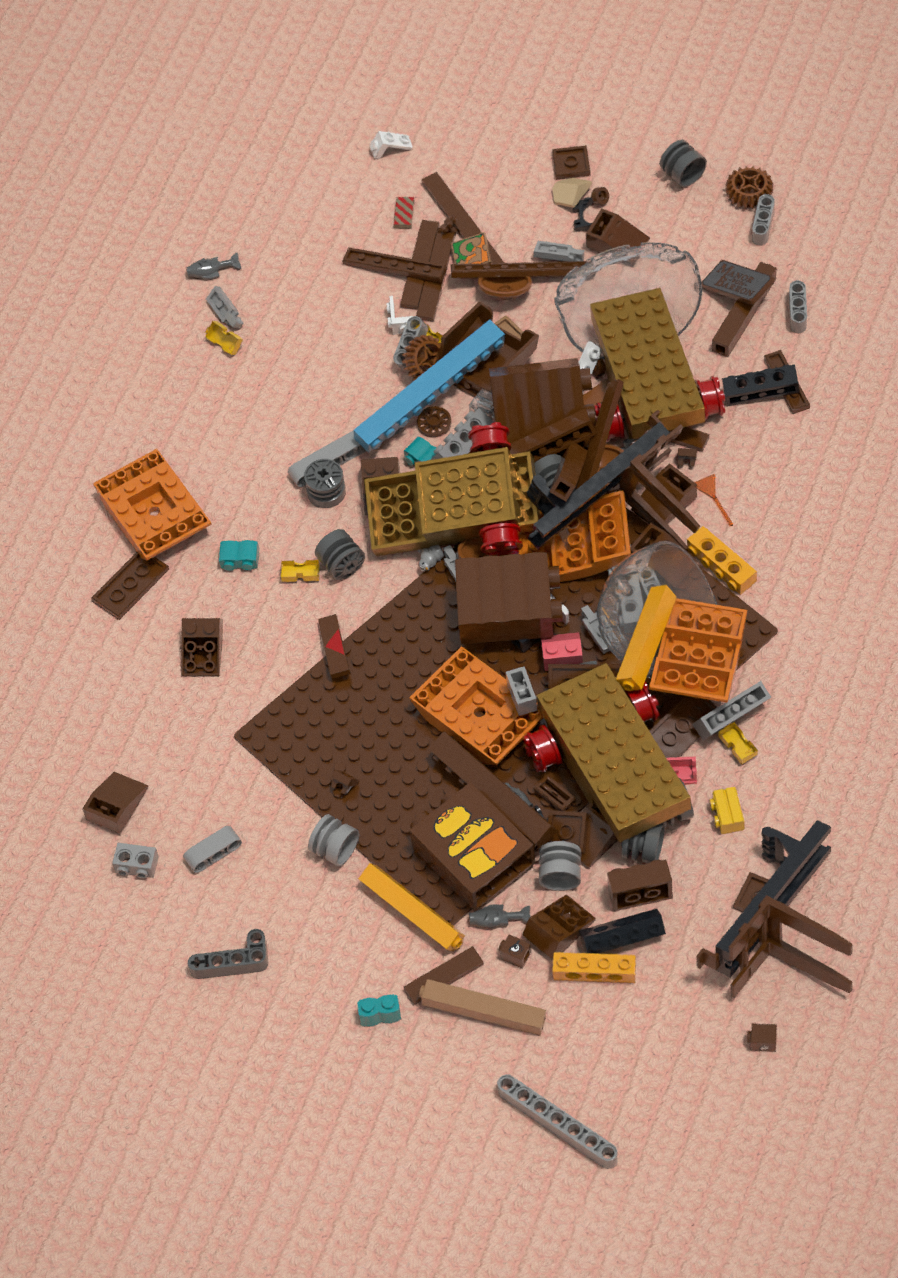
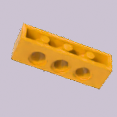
(718, 551)
(594, 967)

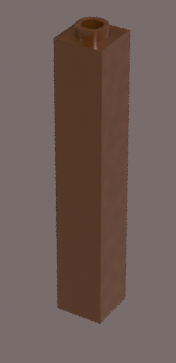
(738, 319)
(568, 471)

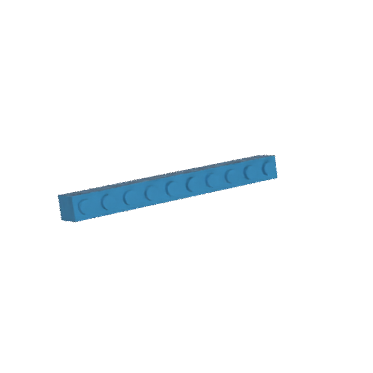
(429, 386)

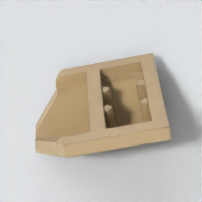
(570, 191)

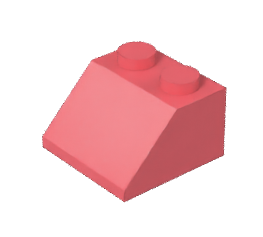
(562, 649)

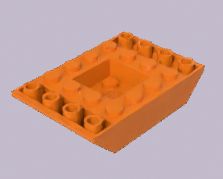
(147, 487)
(461, 690)

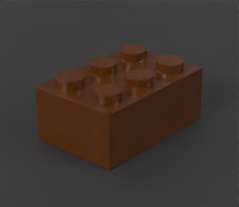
(639, 885)

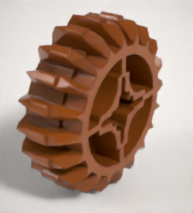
(749, 182)
(420, 355)

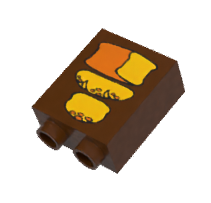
(471, 845)

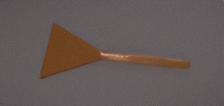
(708, 486)

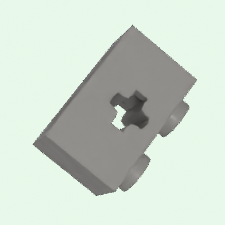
(521, 691)

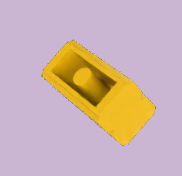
(728, 810)

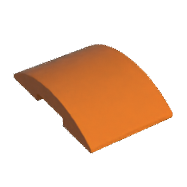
(590, 542)
(699, 650)

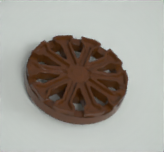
(434, 421)

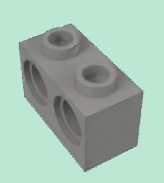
(136, 855)

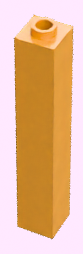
(646, 638)
(412, 907)

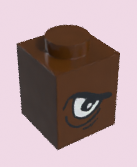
(515, 951)
(762, 1037)

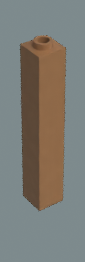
(483, 1007)

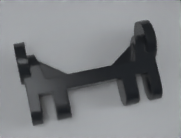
(581, 224)

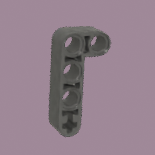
(228, 957)

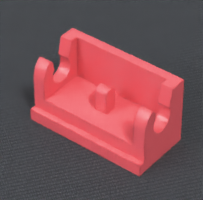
(685, 768)

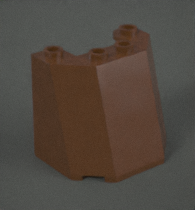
(513, 352)

